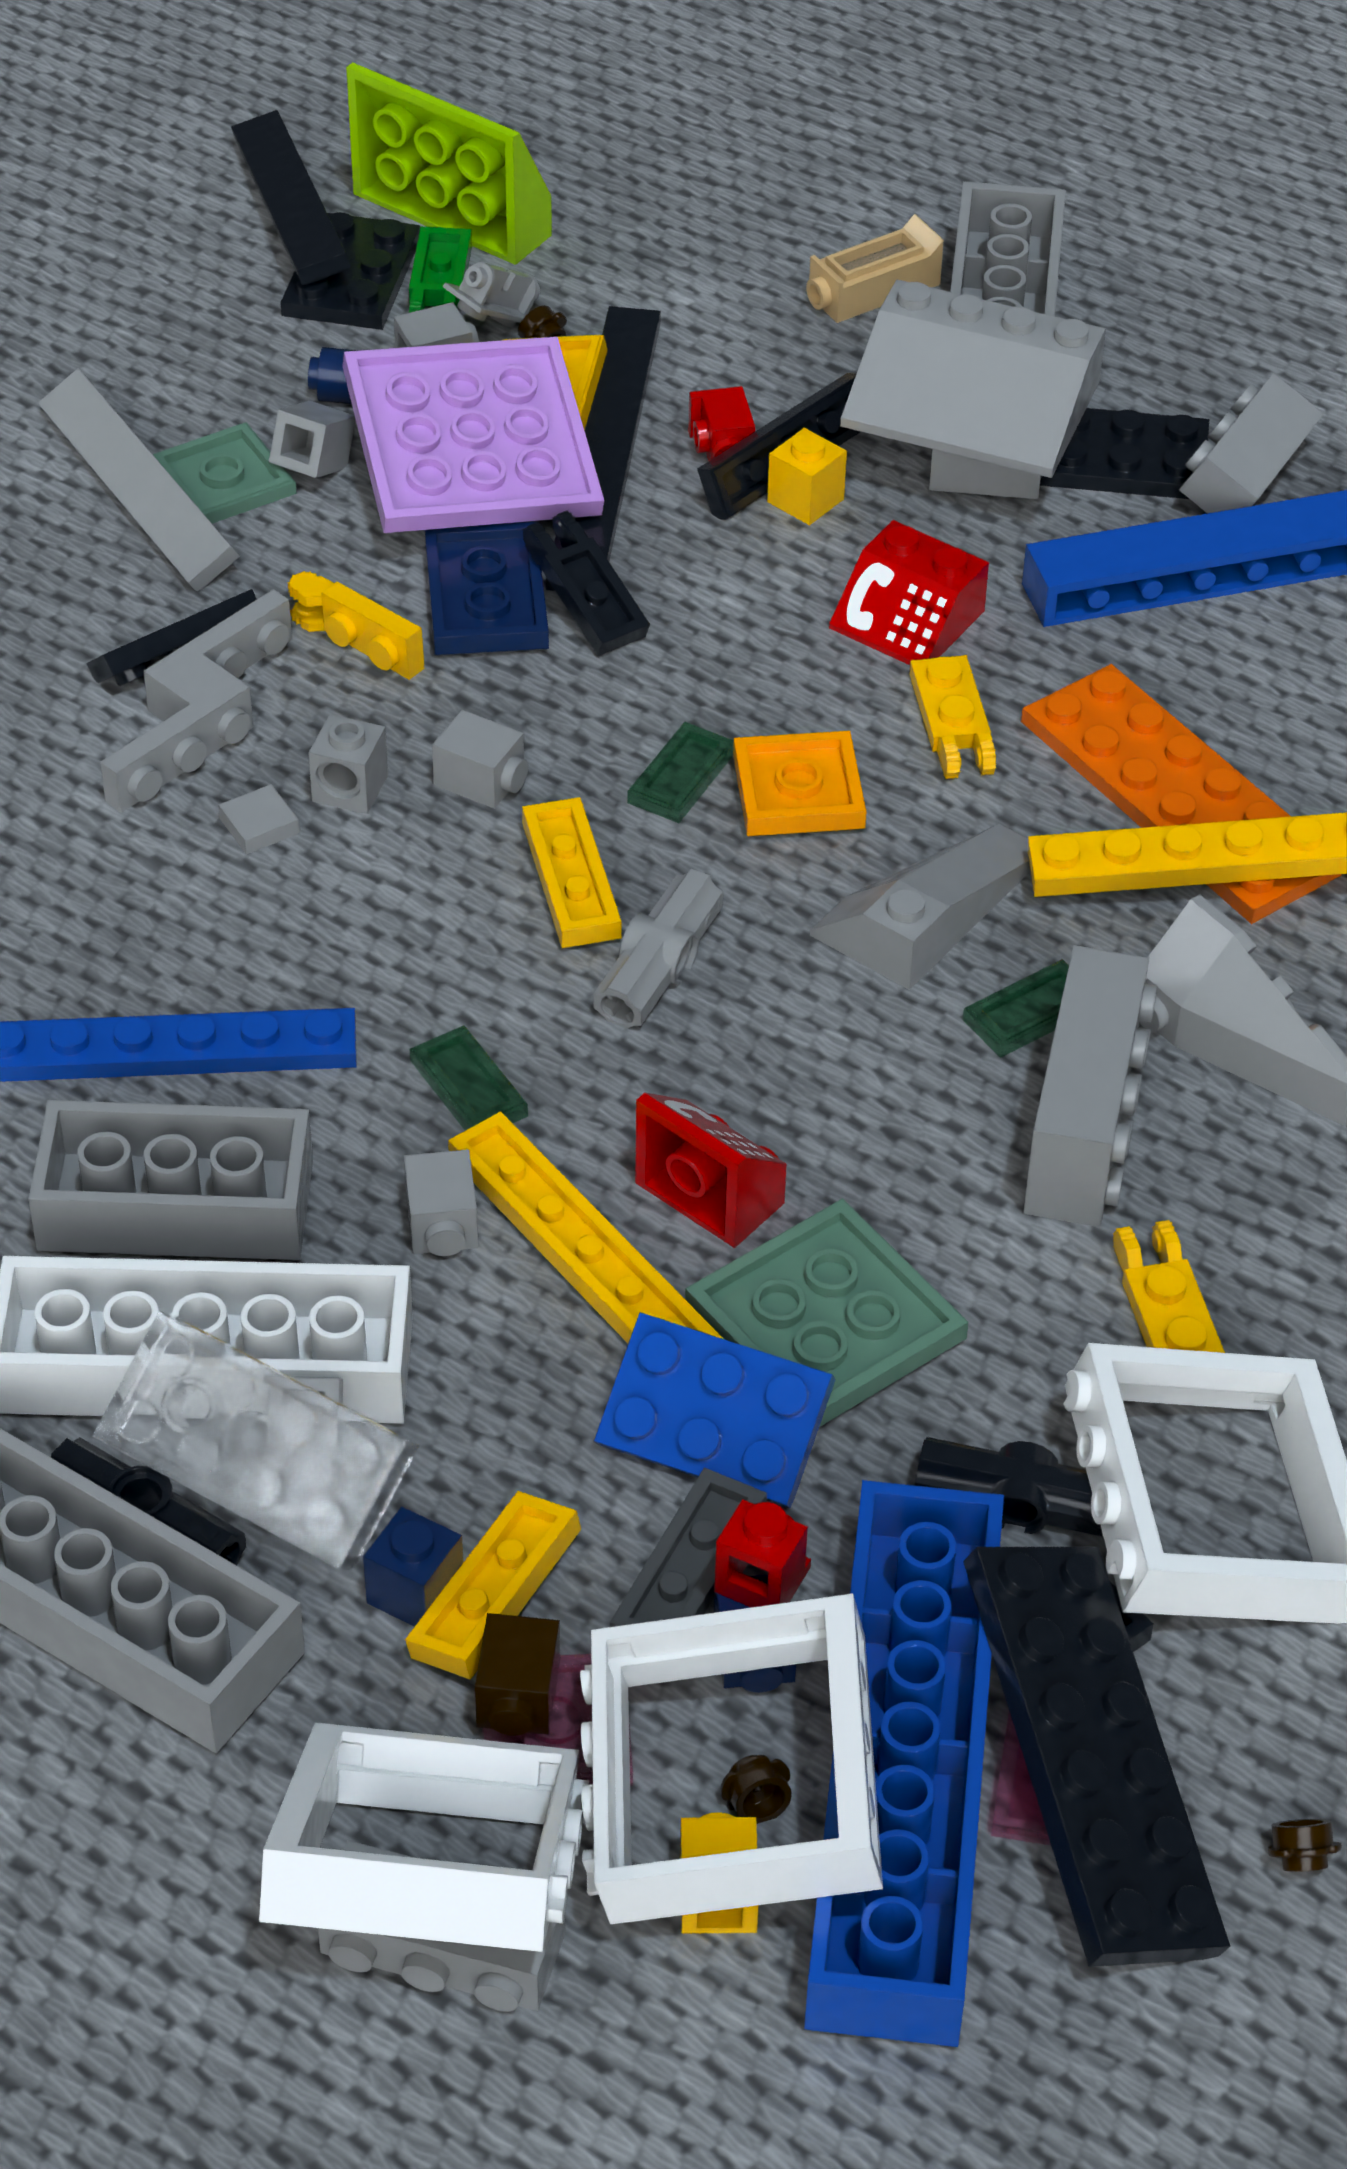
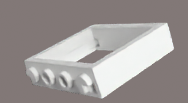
(1310, 1450)
(716, 1646)
(420, 1895)

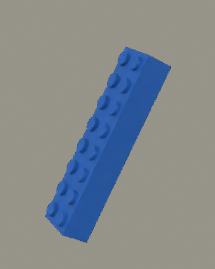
(899, 1954)

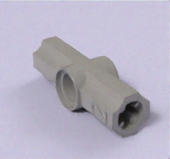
(658, 949)

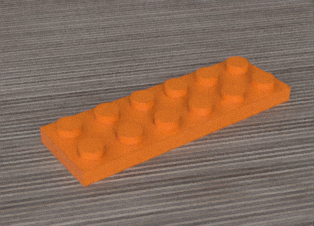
(1158, 772)

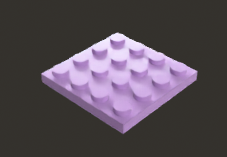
(471, 434)

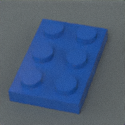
(714, 1406)

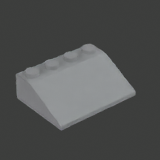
(975, 378)

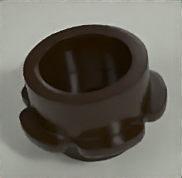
(542, 323)
(755, 1781)
(1303, 1844)

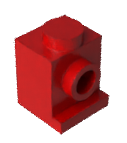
(719, 419)
(766, 1539)

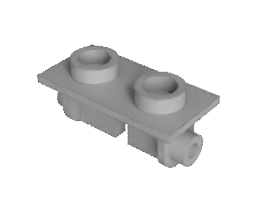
(496, 293)

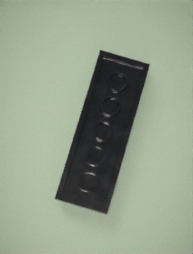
(1095, 1756)

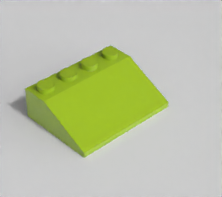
(445, 166)

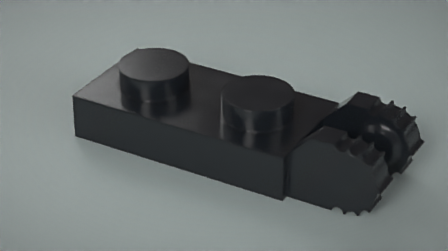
(586, 584)

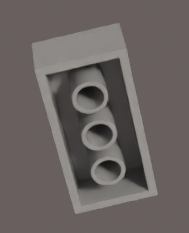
(1090, 1087)
(172, 1180)

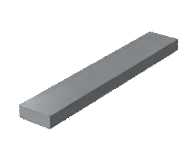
(138, 480)

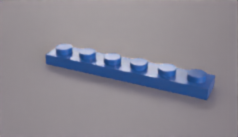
(177, 1044)

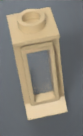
(864, 274)

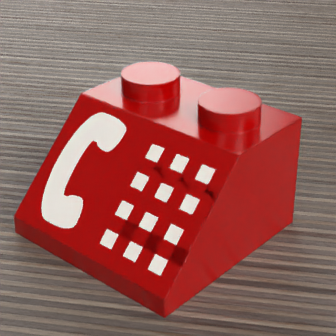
(911, 594)
(705, 1168)

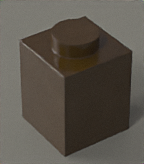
(517, 1674)

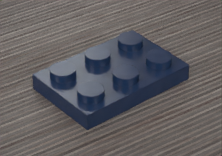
(485, 590)

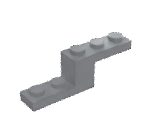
(197, 700)

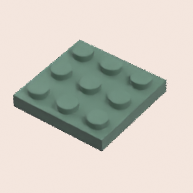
(833, 1302)

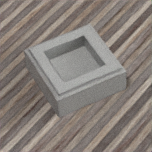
(259, 819)

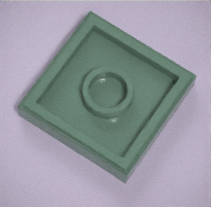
(227, 472)

